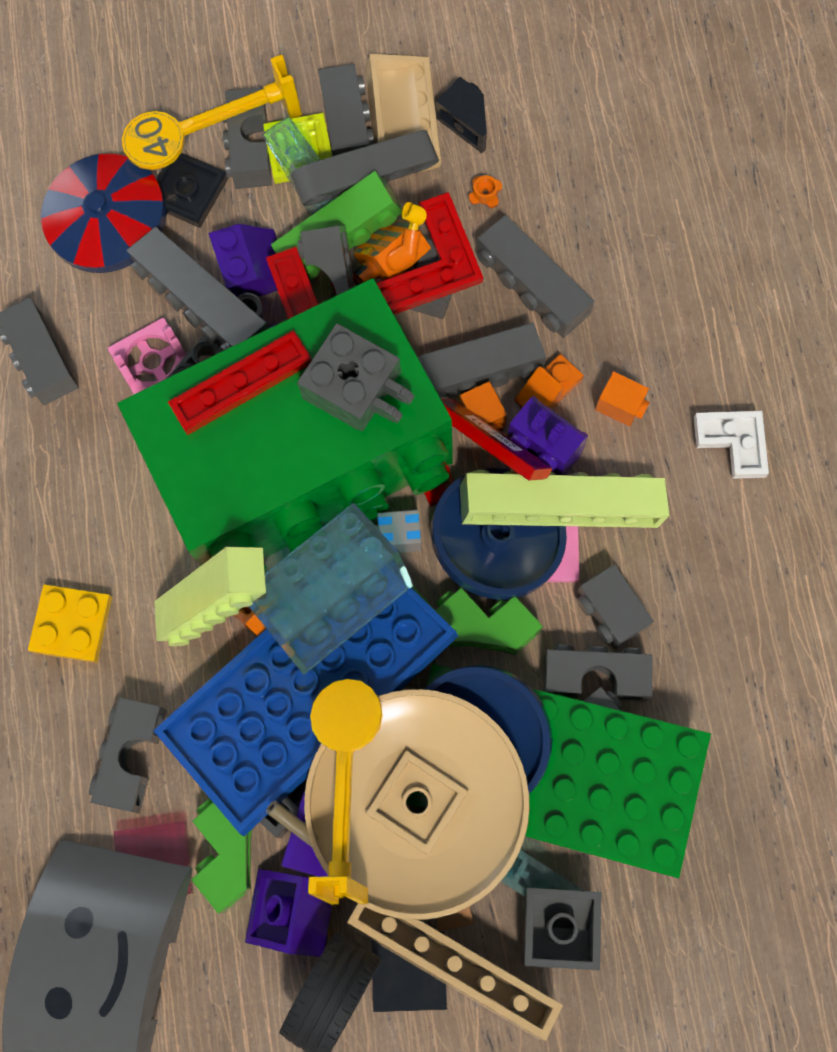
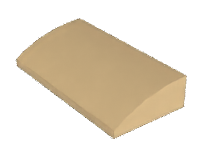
(401, 98)

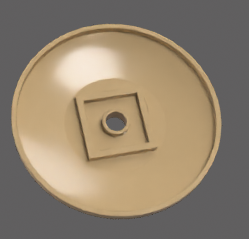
(473, 817)

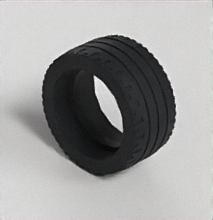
(330, 995)

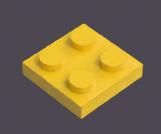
(70, 623)

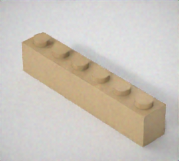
(460, 970)

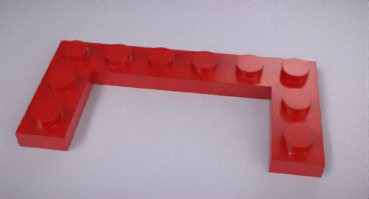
(451, 274)

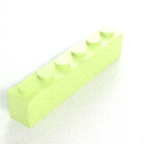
(563, 500)
(210, 595)

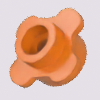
(486, 183)

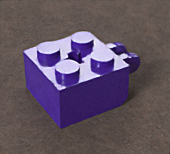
(547, 436)

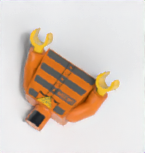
(392, 248)

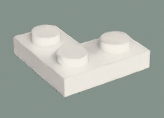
(741, 433)

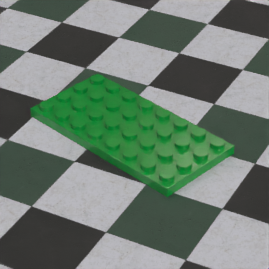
(613, 784)

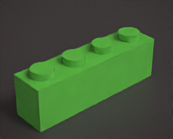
(361, 209)

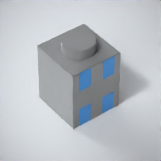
(401, 529)

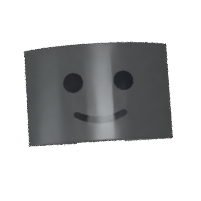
(93, 952)

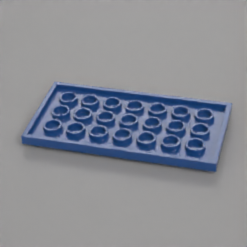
(250, 725)

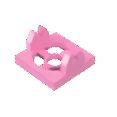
(121, 350)

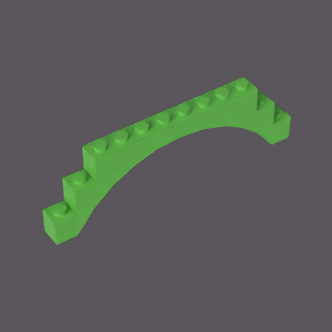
(228, 875)

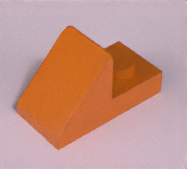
(551, 383)

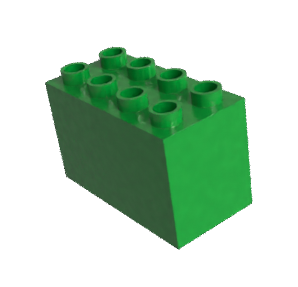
(279, 463)

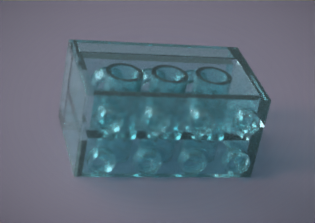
(330, 588)

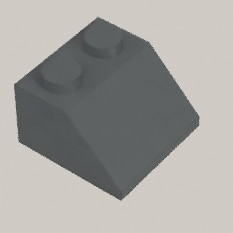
(562, 929)

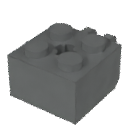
(357, 398)

